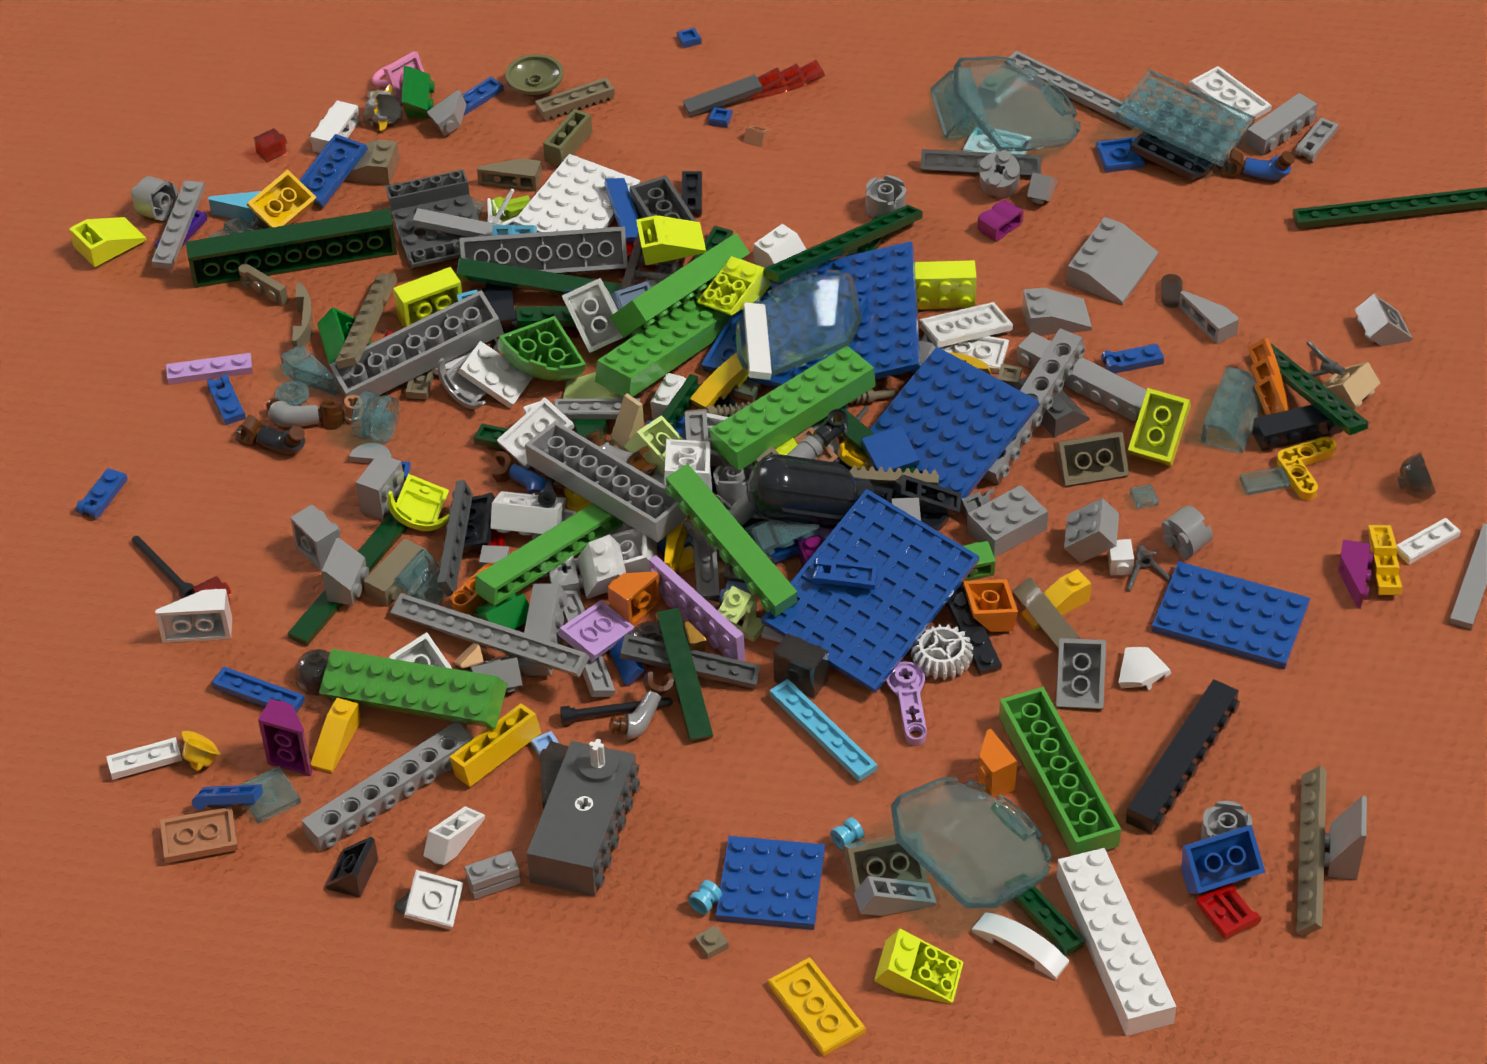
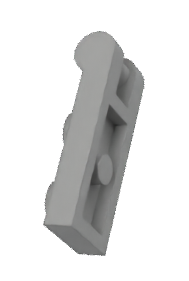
(1316, 139)

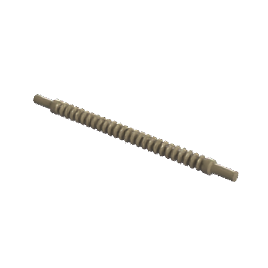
(869, 396)

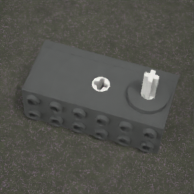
(583, 818)

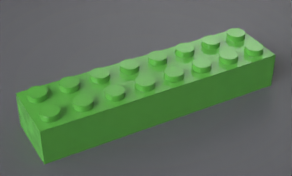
(677, 287)
(660, 347)
(792, 407)
(414, 688)
(1059, 772)

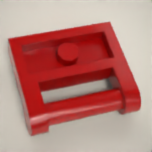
(1223, 915)

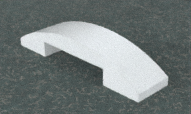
(1022, 940)

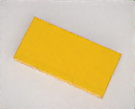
(816, 1006)

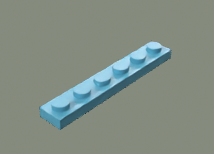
(823, 730)

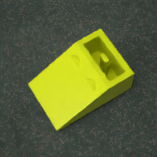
(104, 238)
(669, 238)
(734, 285)
(918, 968)

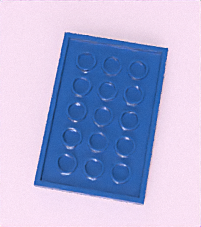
(1231, 614)

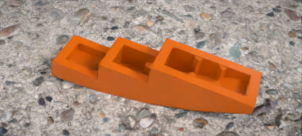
(1268, 377)

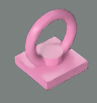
(394, 73)

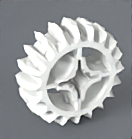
(942, 652)

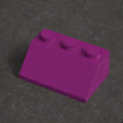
(284, 738)

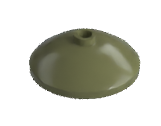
(534, 74)

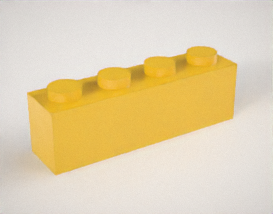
(495, 745)

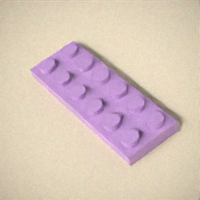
(698, 612)

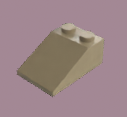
(377, 163)

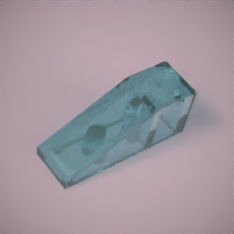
(304, 367)

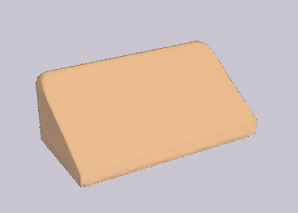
(470, 657)

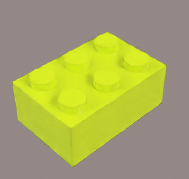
(945, 284)
(426, 296)
(1159, 427)

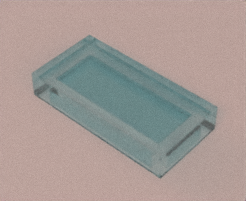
(1264, 480)

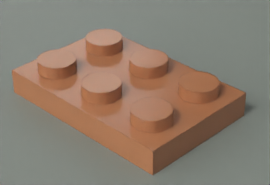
(198, 834)

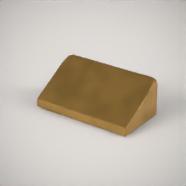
(695, 638)

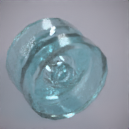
(375, 417)

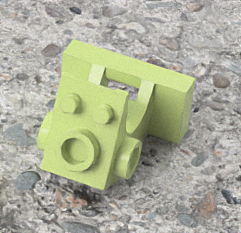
(742, 605)

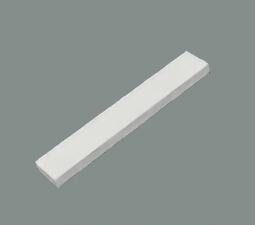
(757, 341)

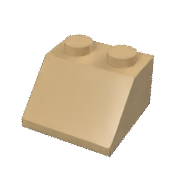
(1354, 384)

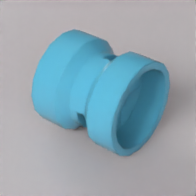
(847, 833)
(706, 895)

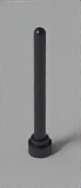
(547, 496)
(185, 589)
(569, 714)

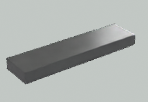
(722, 95)

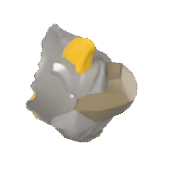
(382, 108)

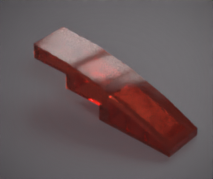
(793, 77)

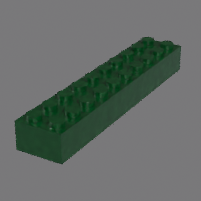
(292, 247)

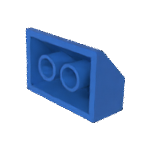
(1221, 860)

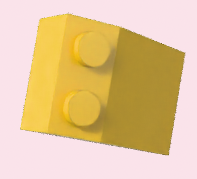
(282, 201)

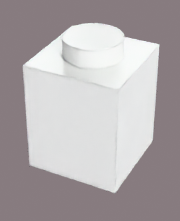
(1121, 558)

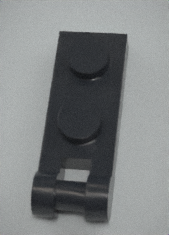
(692, 190)

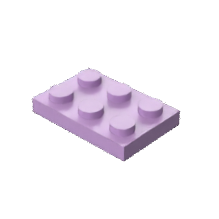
(595, 630)

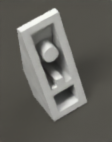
(451, 835)

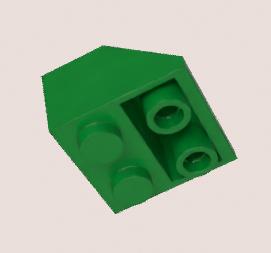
(508, 613)

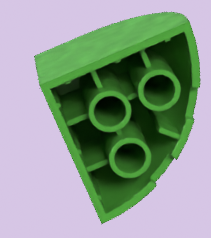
(542, 351)

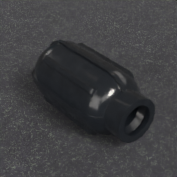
(803, 490)

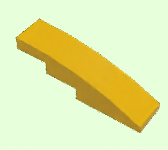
(720, 383)
(1384, 560)

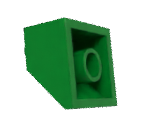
(417, 93)

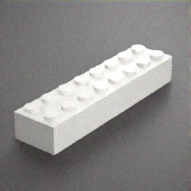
(1116, 942)

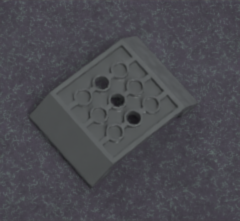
(438, 193)

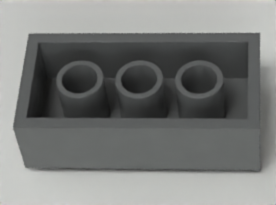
(659, 199)

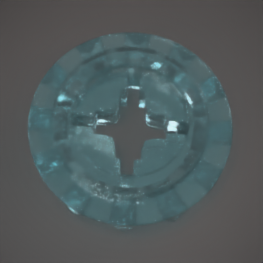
(291, 388)

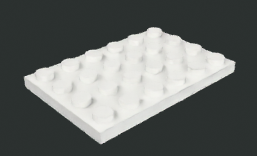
(573, 198)

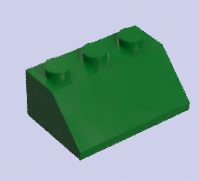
(334, 330)

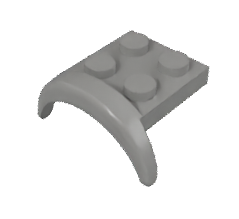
(459, 387)

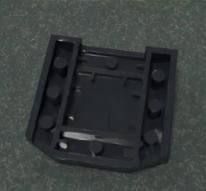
(1170, 156)

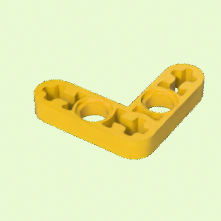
(1320, 448)

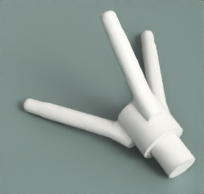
(496, 220)

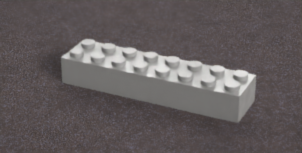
(552, 251)
(420, 346)
(604, 480)

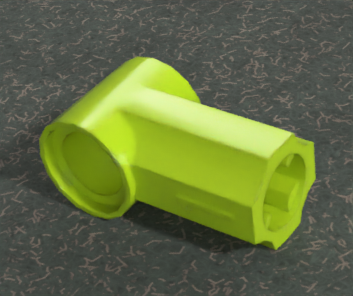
(512, 209)

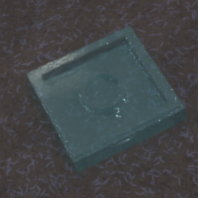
(276, 797)

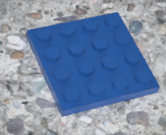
(771, 882)

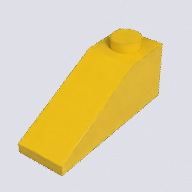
(1065, 594)
(336, 734)

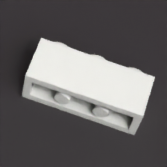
(339, 120)

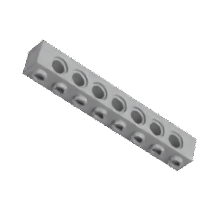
(1040, 378)
(384, 788)

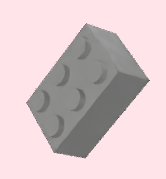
(1007, 520)

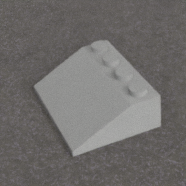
(1111, 262)

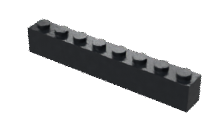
(1182, 757)

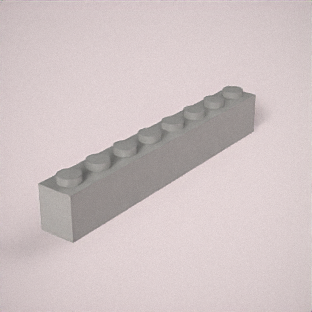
(1089, 380)

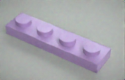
(209, 368)

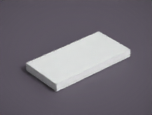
(1229, 90)
(965, 324)
(987, 349)

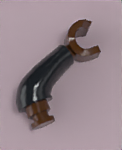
(281, 442)

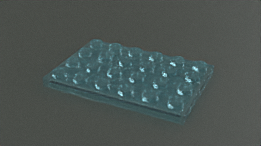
(1185, 117)

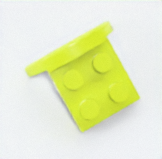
(419, 504)

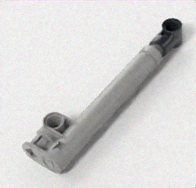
(809, 448)

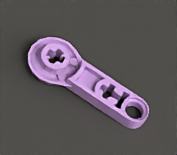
(909, 699)

